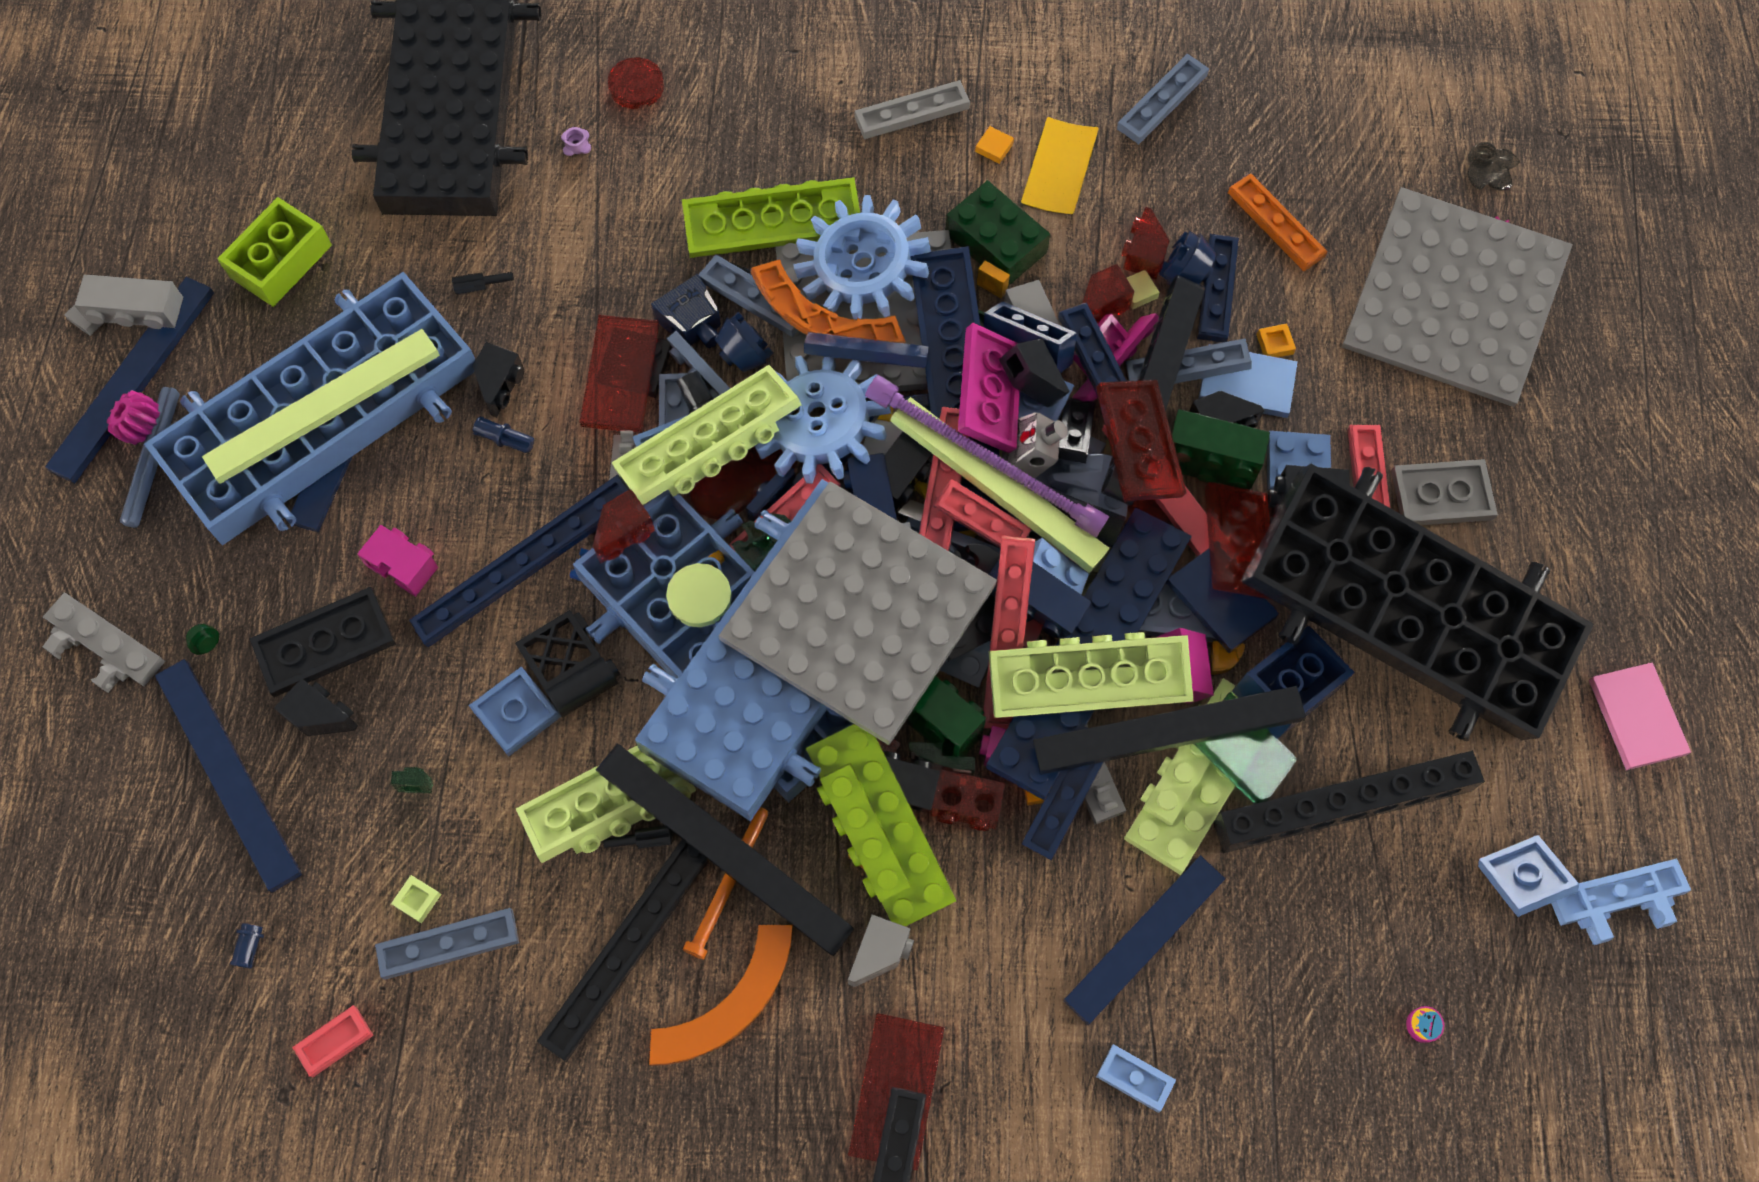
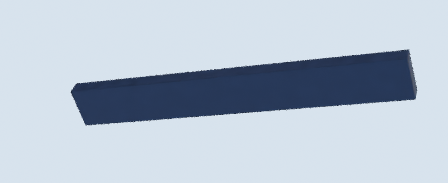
(133, 374)
(515, 565)
(228, 776)

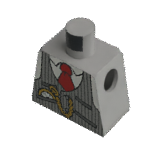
(1036, 444)

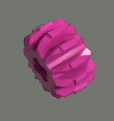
(133, 417)

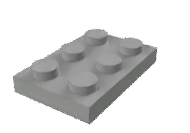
(1444, 492)

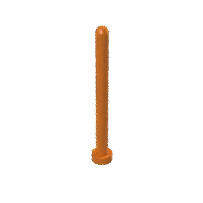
(696, 947)

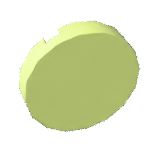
(699, 595)

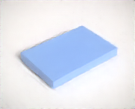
(1266, 384)

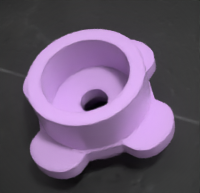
(575, 135)

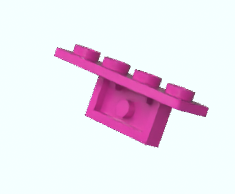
(1121, 343)

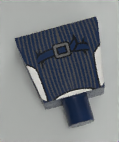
(689, 312)

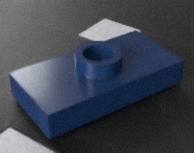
(769, 493)

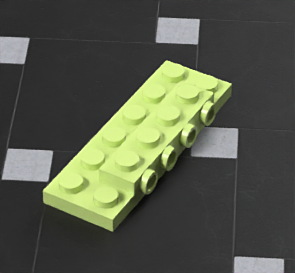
(708, 437)
(1090, 675)
(1182, 803)
(587, 811)

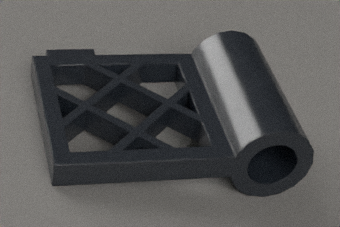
(584, 679)

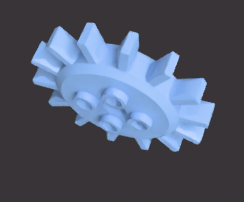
(869, 235)
(841, 427)

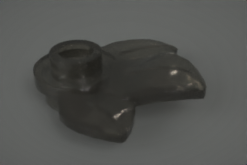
(1491, 166)

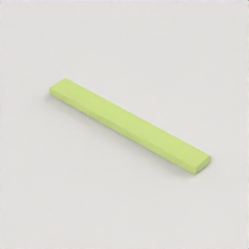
(320, 406)
(1011, 495)

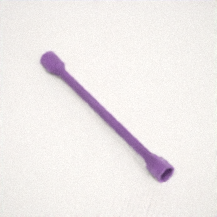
(887, 394)

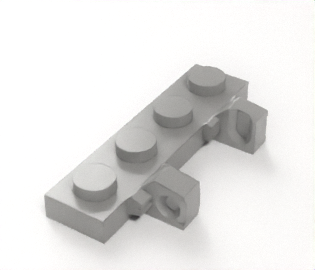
(119, 652)

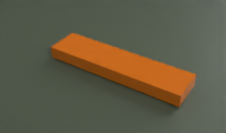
(1277, 222)

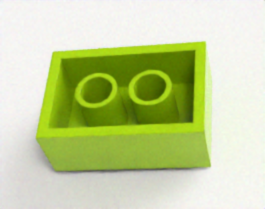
(275, 251)

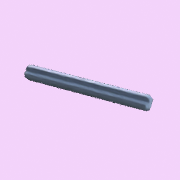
(147, 464)

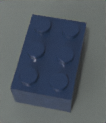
(1309, 666)

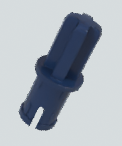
(503, 435)

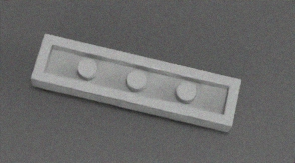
(912, 109)

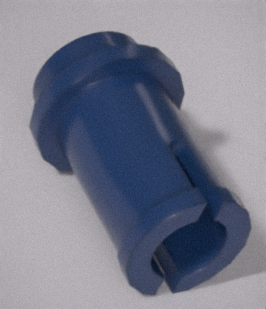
(246, 945)

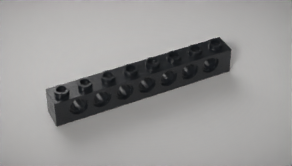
(1347, 801)

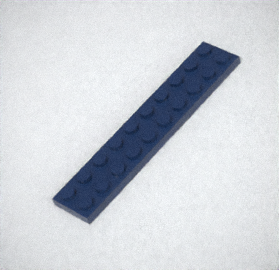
(944, 310)
(1119, 605)

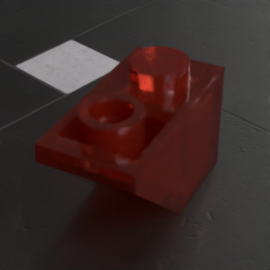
(1148, 245)
(1108, 293)
(621, 525)

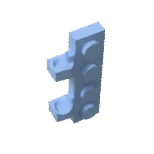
(1646, 887)

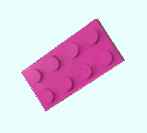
(987, 397)

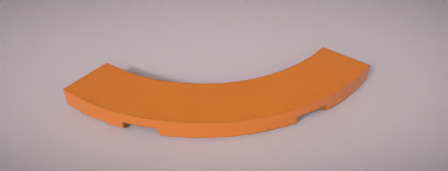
(810, 317)
(736, 1011)

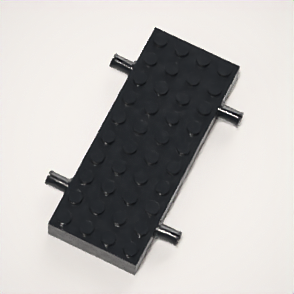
(446, 106)
(1418, 603)

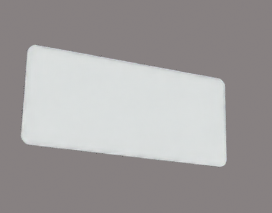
(913, 510)

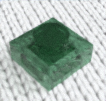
(412, 781)

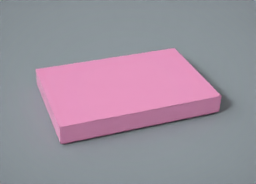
(1639, 716)

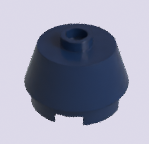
(1189, 259)
(742, 344)

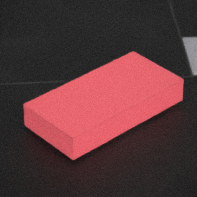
(332, 1041)

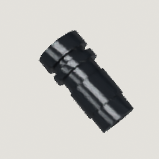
(694, 390)

